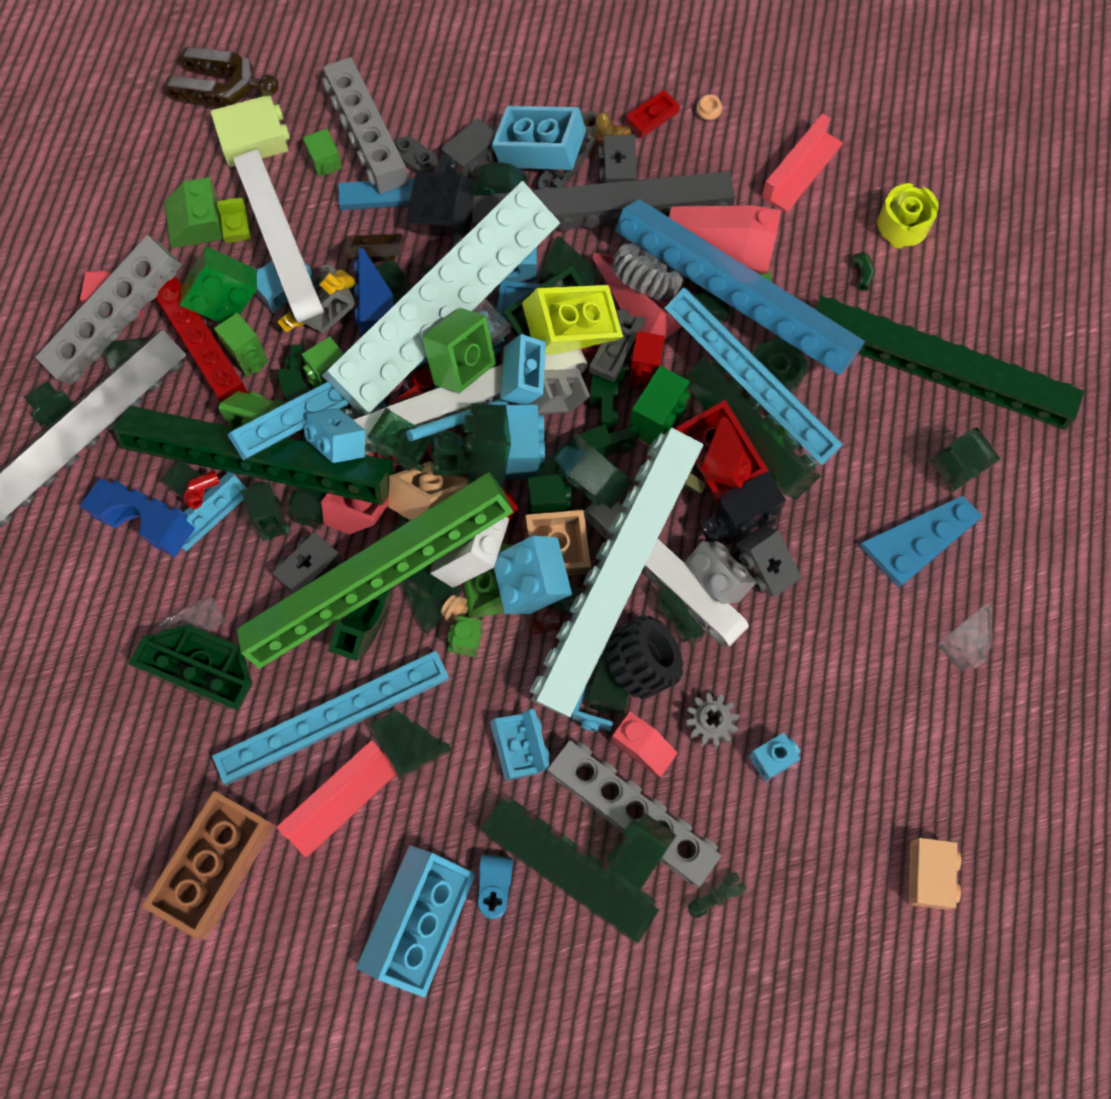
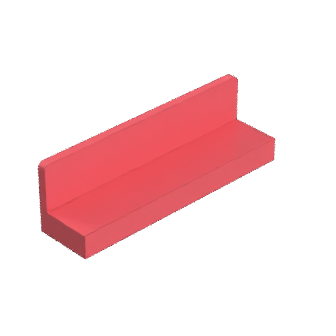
(801, 165)
(337, 799)

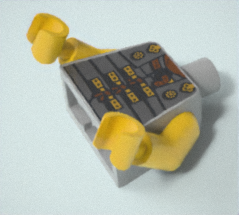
(335, 295)

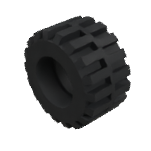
(644, 657)

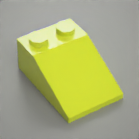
(572, 317)

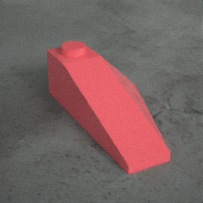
(739, 231)
(658, 318)
(352, 514)

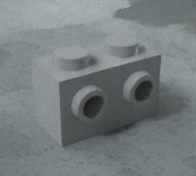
(720, 572)

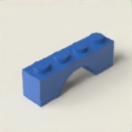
(160, 526)

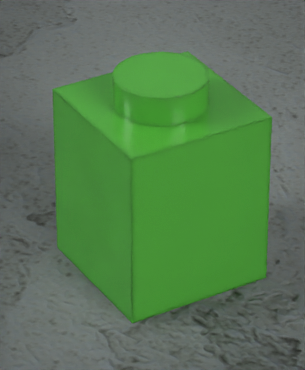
(322, 152)

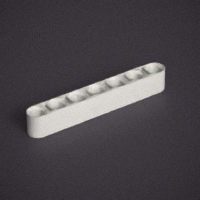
(667, 570)

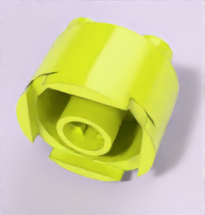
(907, 215)

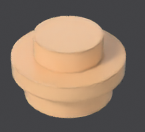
(709, 107)
(454, 607)

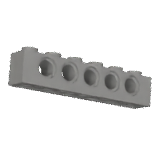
(365, 126)
(95, 311)
(614, 811)

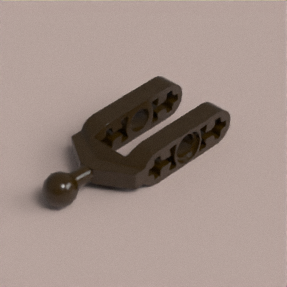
(212, 92)

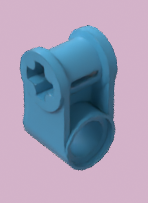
(494, 880)

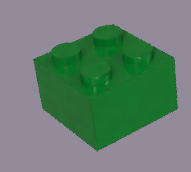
(218, 286)
(660, 405)

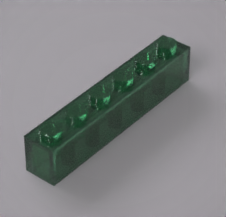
(786, 465)
(569, 870)

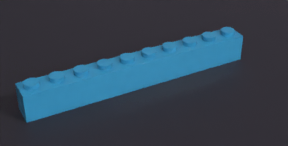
(739, 286)

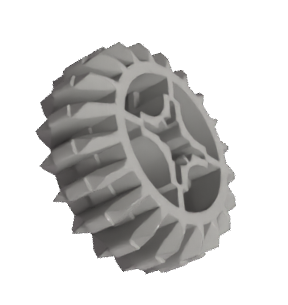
(646, 273)

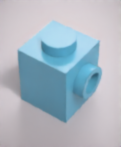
(775, 756)

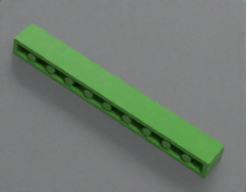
(373, 571)

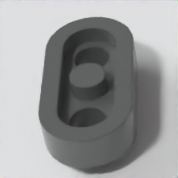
(414, 154)

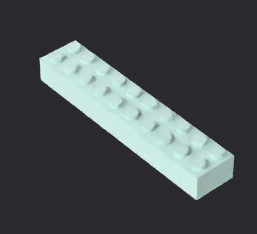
(455, 282)
(617, 572)

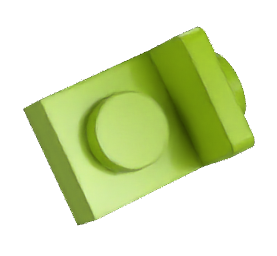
(234, 220)

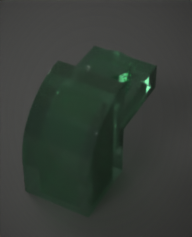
(498, 178)

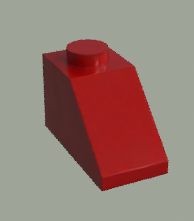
(727, 458)

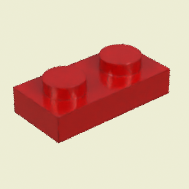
(652, 114)

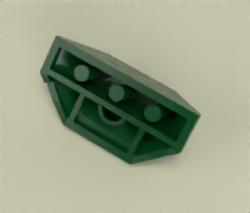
(196, 664)

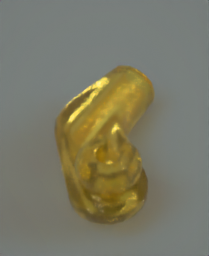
(606, 126)

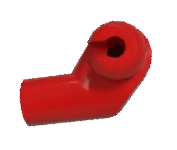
(196, 488)

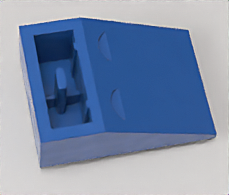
(371, 292)

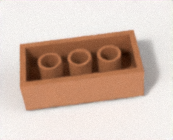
(208, 866)

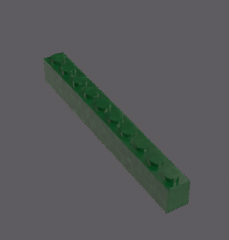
(958, 366)
(285, 462)

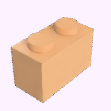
(934, 874)

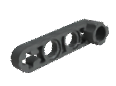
(591, 138)

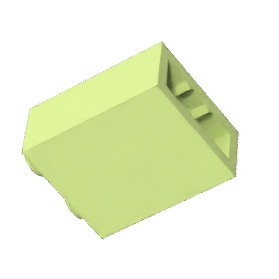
(249, 127)

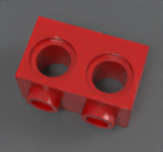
(645, 359)

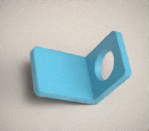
(588, 721)

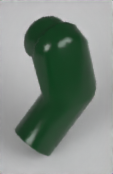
(867, 269)

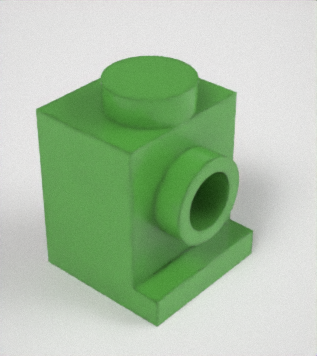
(465, 636)

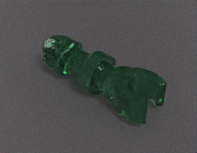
(699, 907)

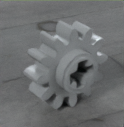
(716, 709)

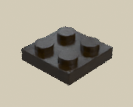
(375, 245)

